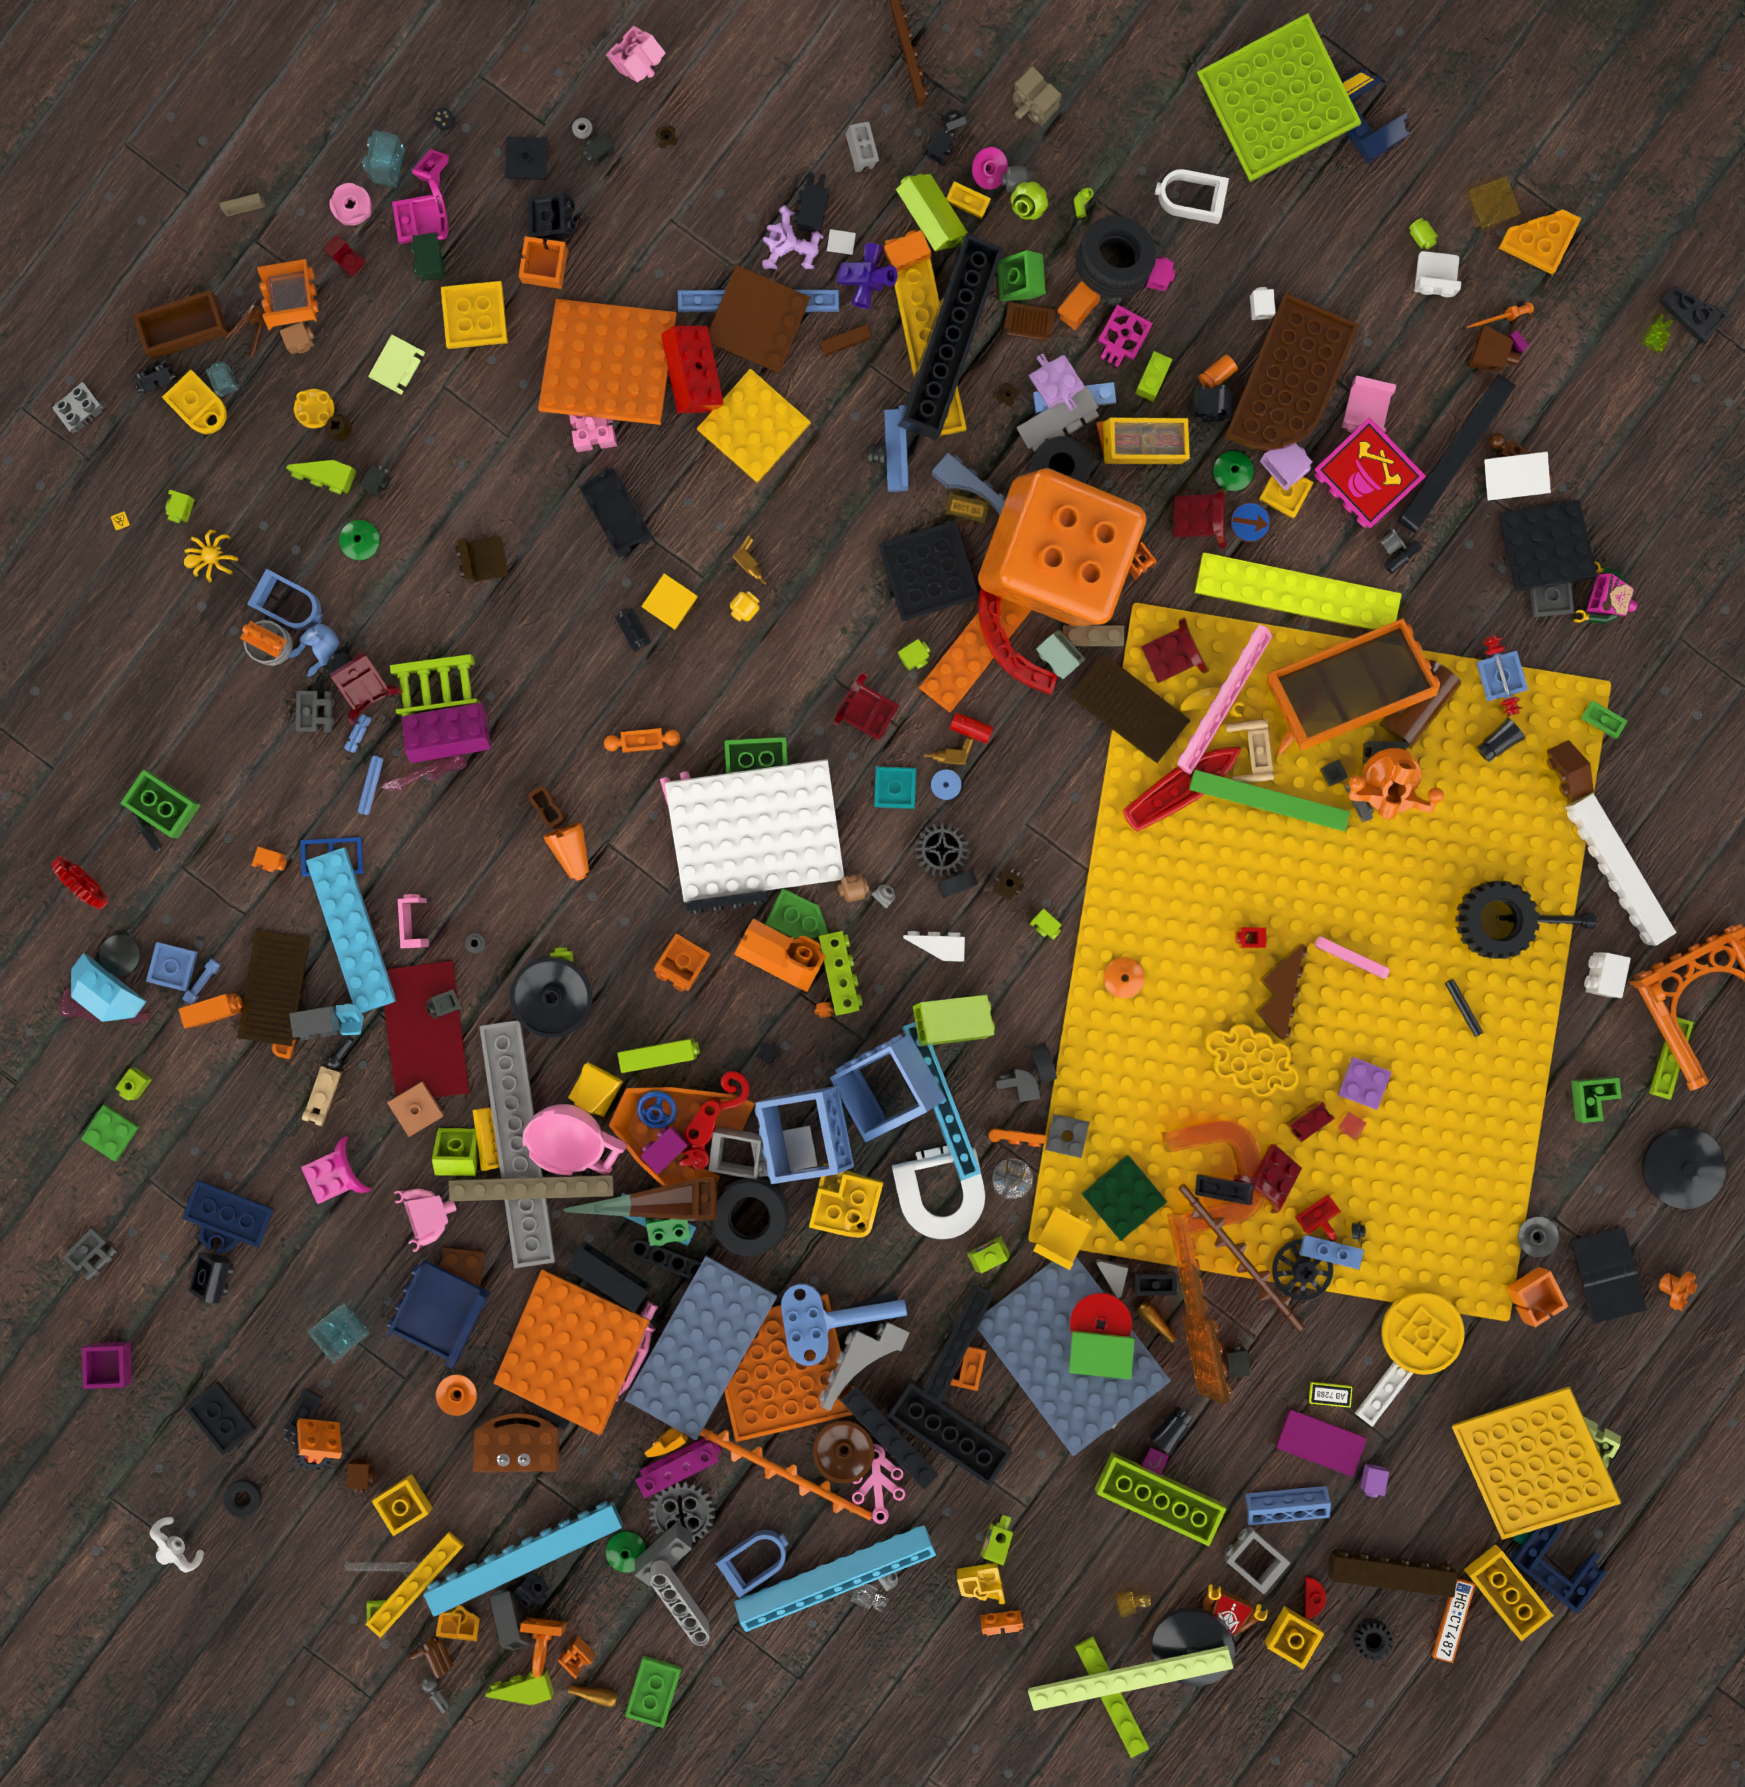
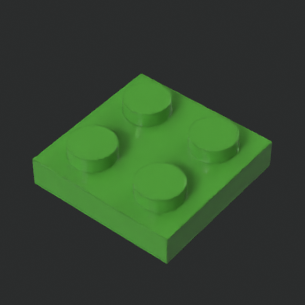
(110, 1133)

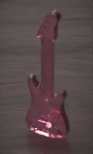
(438, 768)
(71, 1008)

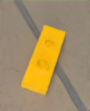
(486, 1138)

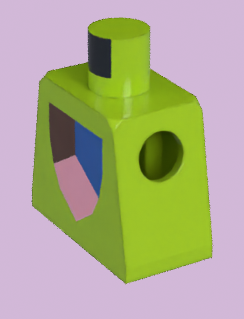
(989, 1255)
(995, 1549)

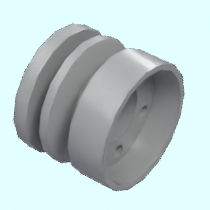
(265, 658)

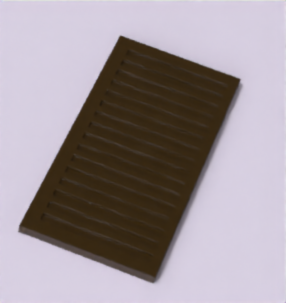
(1130, 708)
(273, 987)

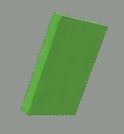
(1101, 1355)
(653, 1691)

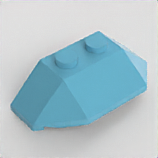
(103, 992)

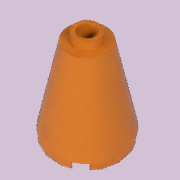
(569, 849)

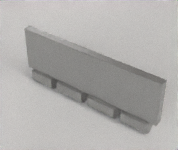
(1053, 420)

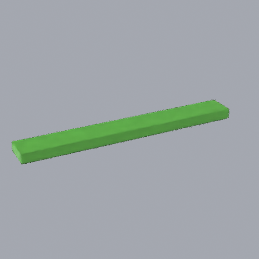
(1269, 800)

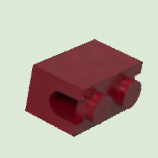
(1310, 1121)

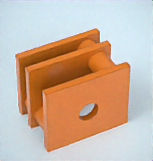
(1141, 567)
(576, 1649)

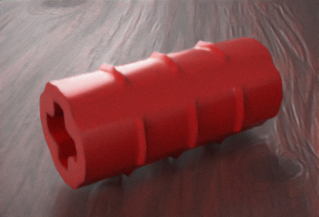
(971, 728)

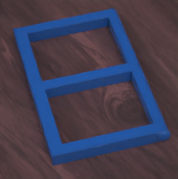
(331, 848)

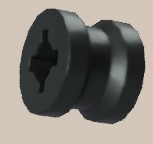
(876, 454)

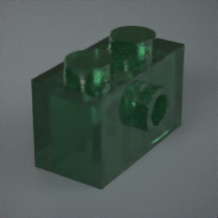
(428, 257)

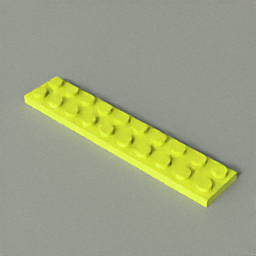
(1296, 592)

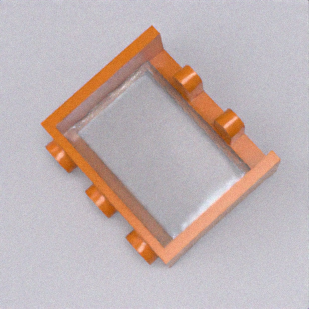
(288, 293)

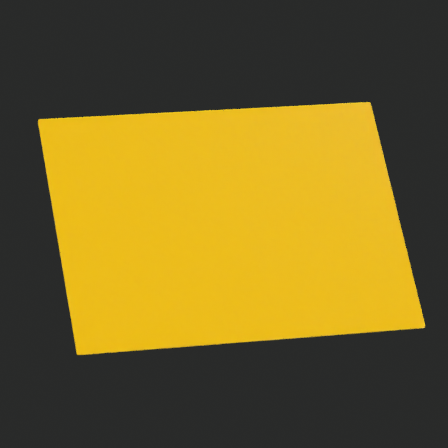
(1458, 1128)

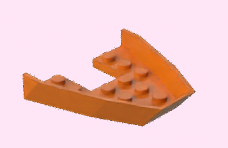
(637, 1135)

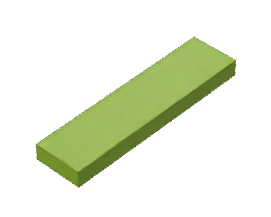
(1667, 1067)

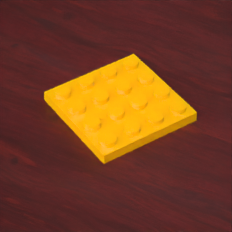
(754, 426)

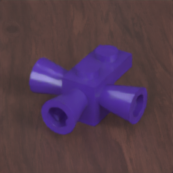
(867, 275)

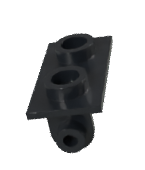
(146, 380)
(632, 629)

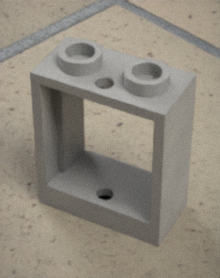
(716, 1163)
(1271, 1573)

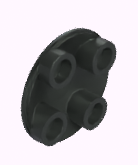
(119, 954)

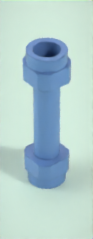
(211, 968)

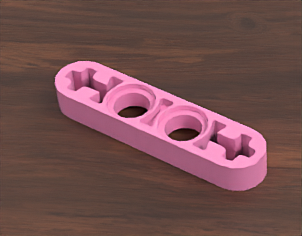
(1352, 957)

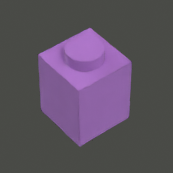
(1374, 1480)

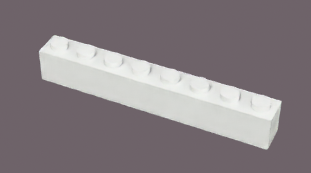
(1620, 870)

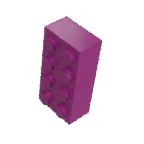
(446, 732)

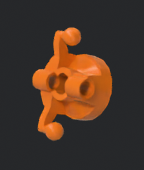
(1391, 796)

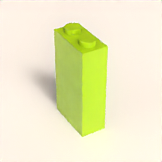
(931, 211)
(953, 1020)
(658, 1055)

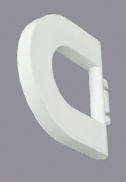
(916, 1214)

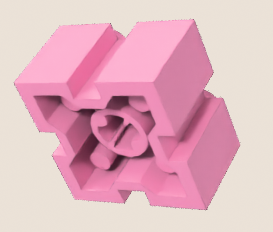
(636, 54)
(592, 432)

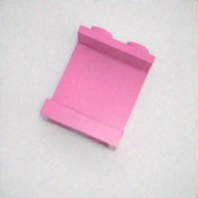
(1367, 400)
(405, 924)

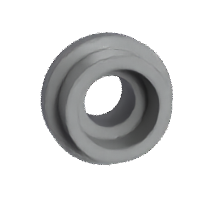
(582, 134)

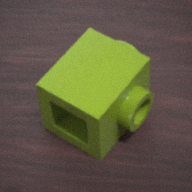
(914, 655)
(133, 1084)

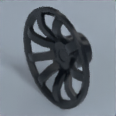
(1302, 1270)

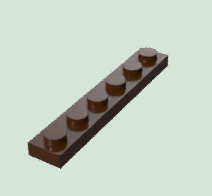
(909, 52)

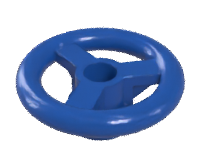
(652, 1116)

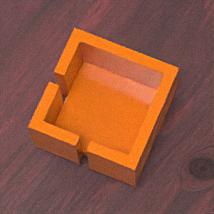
(545, 266)
(1536, 1292)

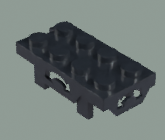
(615, 511)

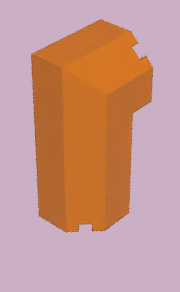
(782, 956)

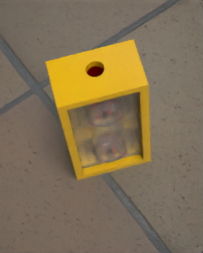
(1146, 441)

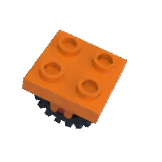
(317, 1443)

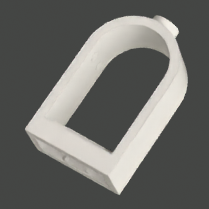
(1211, 216)

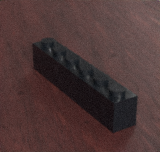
(887, 1436)

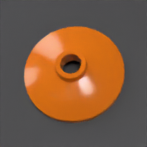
(1113, 975)
(449, 1402)

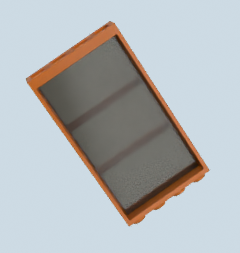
(1353, 684)

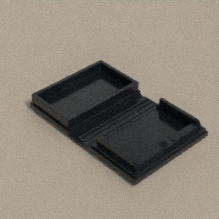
(1608, 1275)

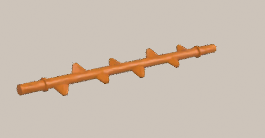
(790, 1473)

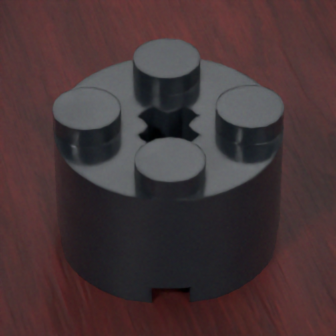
(1211, 403)

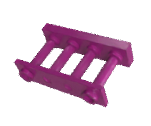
(678, 1466)

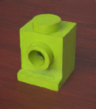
(179, 506)
(1046, 924)

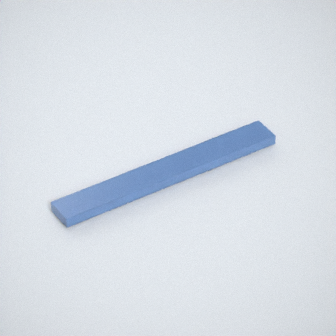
(710, 300)

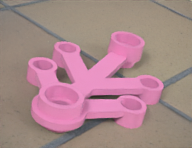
(879, 1479)

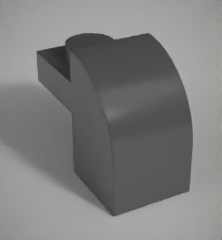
(1026, 1084)

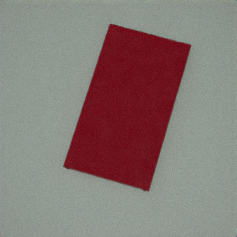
(421, 1045)

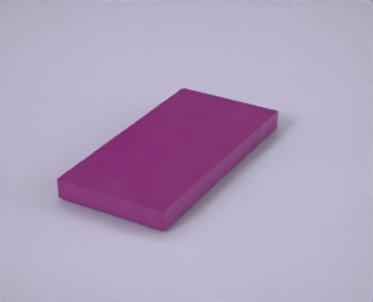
(1321, 1442)

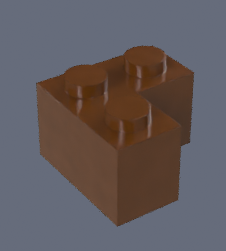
(1572, 770)

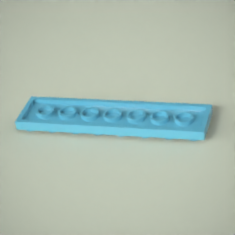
(351, 930)

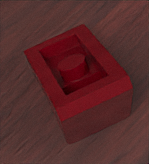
(344, 255)

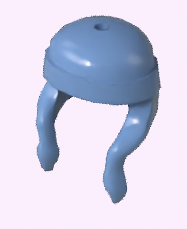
(323, 643)

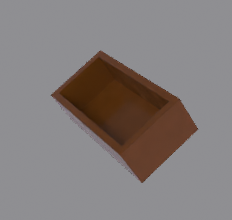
(181, 324)

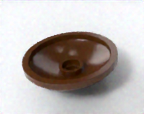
(842, 1466)

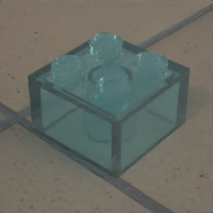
(384, 158)
(338, 1332)

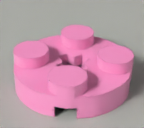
(340, 199)

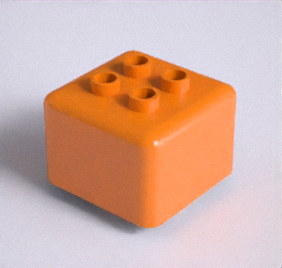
(1062, 548)

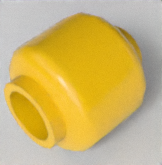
(744, 606)

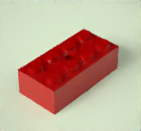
(692, 369)

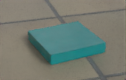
(895, 787)

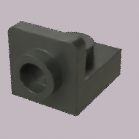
(442, 1004)

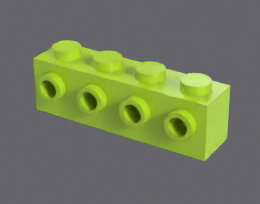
(839, 973)

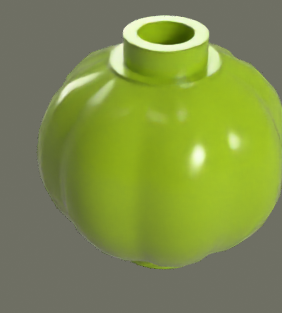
(1029, 200)

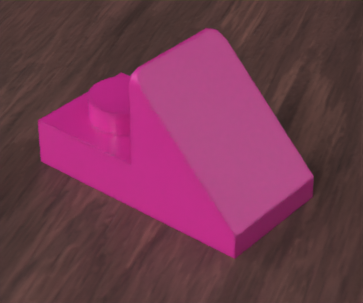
(431, 166)

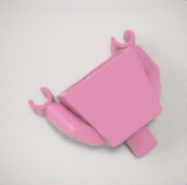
(425, 1214)

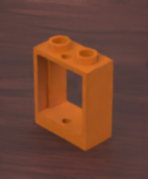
(211, 1010)

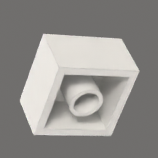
(1607, 975)

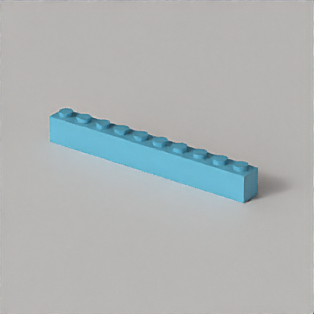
(522, 1558)
(834, 1578)

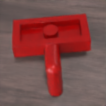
(1318, 1216)

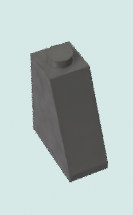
(508, 1620)

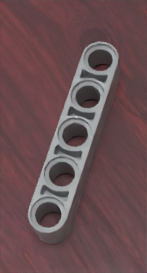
(679, 1602)

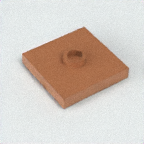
(415, 1109)

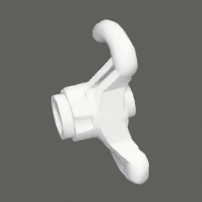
(172, 1548)

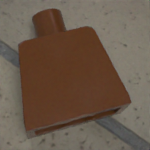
(1492, 351)

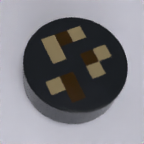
(443, 119)

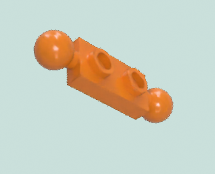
(642, 740)

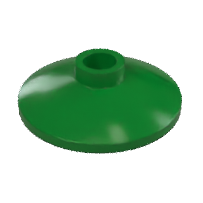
(1226, 478)
(366, 546)
(621, 1542)

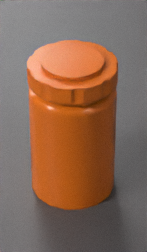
(1218, 372)

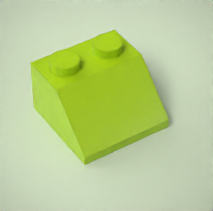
(455, 1152)

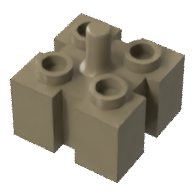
(1036, 97)

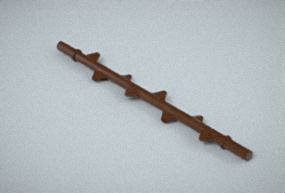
(1238, 1250)

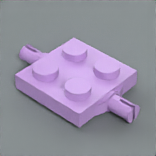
(1056, 381)

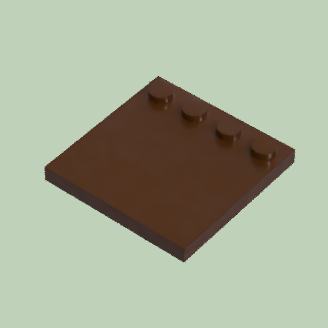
(758, 319)

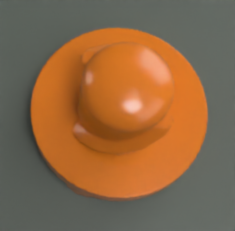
(1678, 1288)

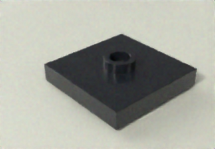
(526, 158)

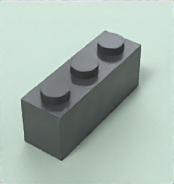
(668, 1548)

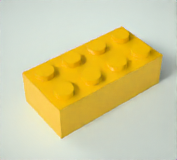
(1508, 1592)

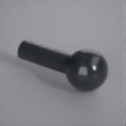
(334, 1061)

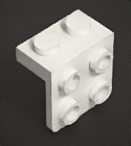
(1437, 274)

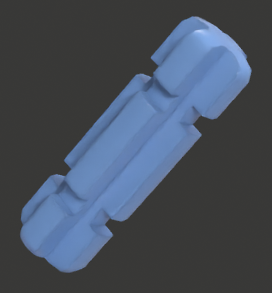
(357, 733)

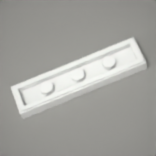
(1383, 1394)

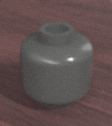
(1014, 176)

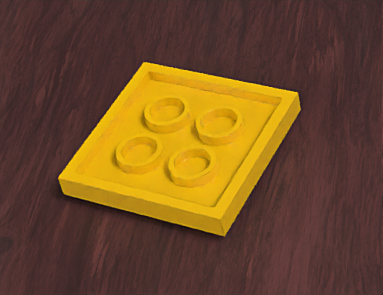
(474, 315)

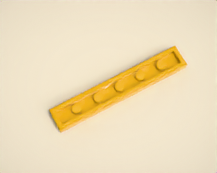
(414, 1584)

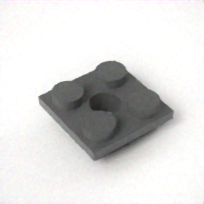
(1076, 1144)

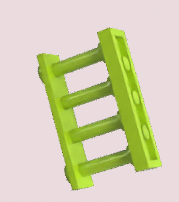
(423, 668)

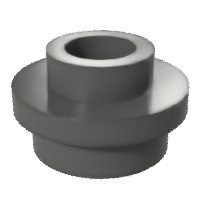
(481, 943)

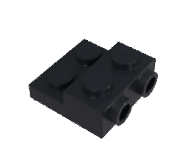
(551, 216)

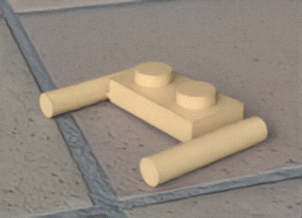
(1259, 750)

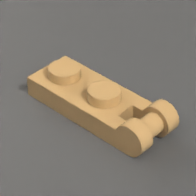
(322, 1095)

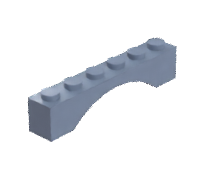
(954, 475)

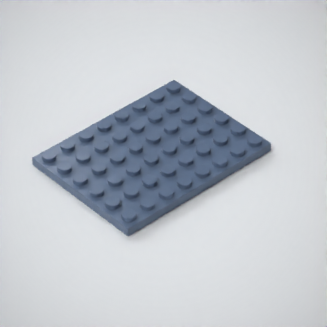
(1035, 1341)

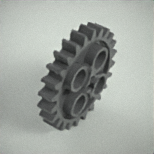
(700, 1509)

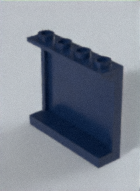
(438, 1311)

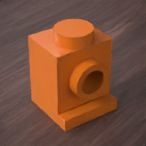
(269, 859)

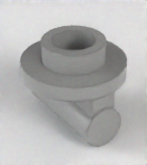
(884, 895)
(889, 1581)

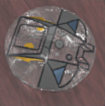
(1012, 1178)

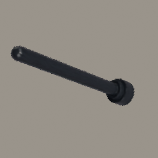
(1586, 920)

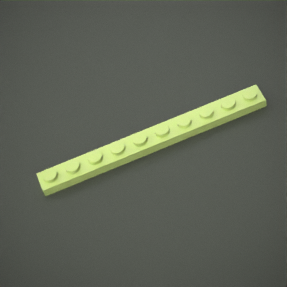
(1130, 1678)

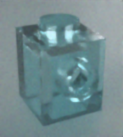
(222, 379)

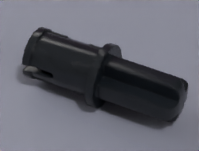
(1403, 556)

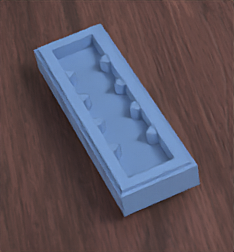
(1331, 1252)

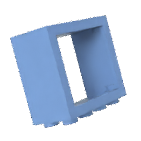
(860, 1099)

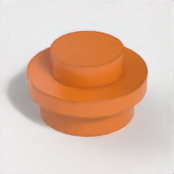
(824, 1010)

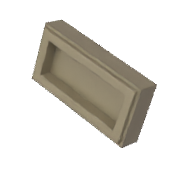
(242, 204)

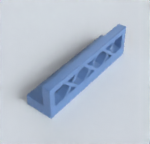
(896, 451)
(1288, 1503)

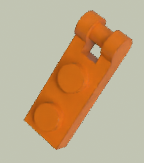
(1015, 1137)

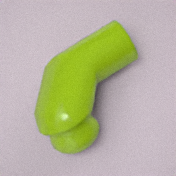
(1081, 200)

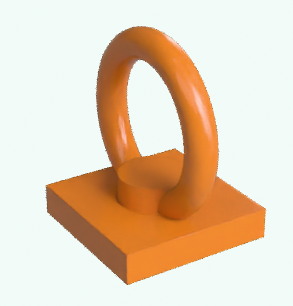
(542, 1632)

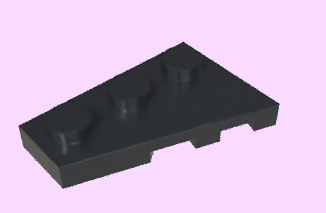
(1693, 314)

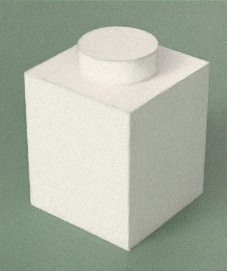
(1262, 303)

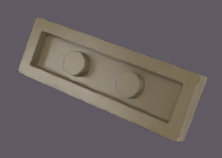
(1095, 636)

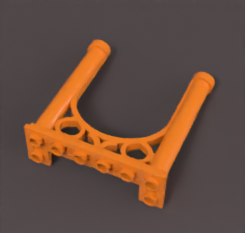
(1650, 988)

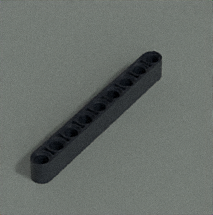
(1456, 453)

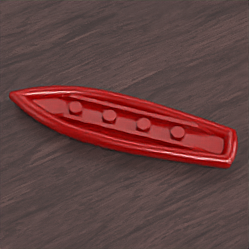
(1173, 791)

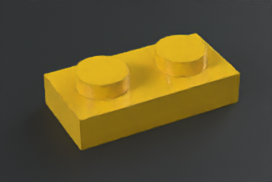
(968, 200)

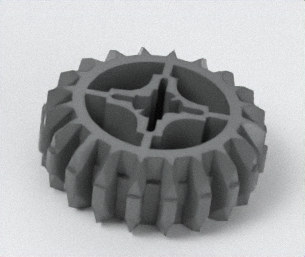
(941, 866)

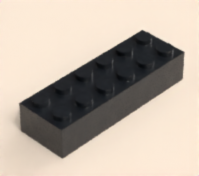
(950, 1433)

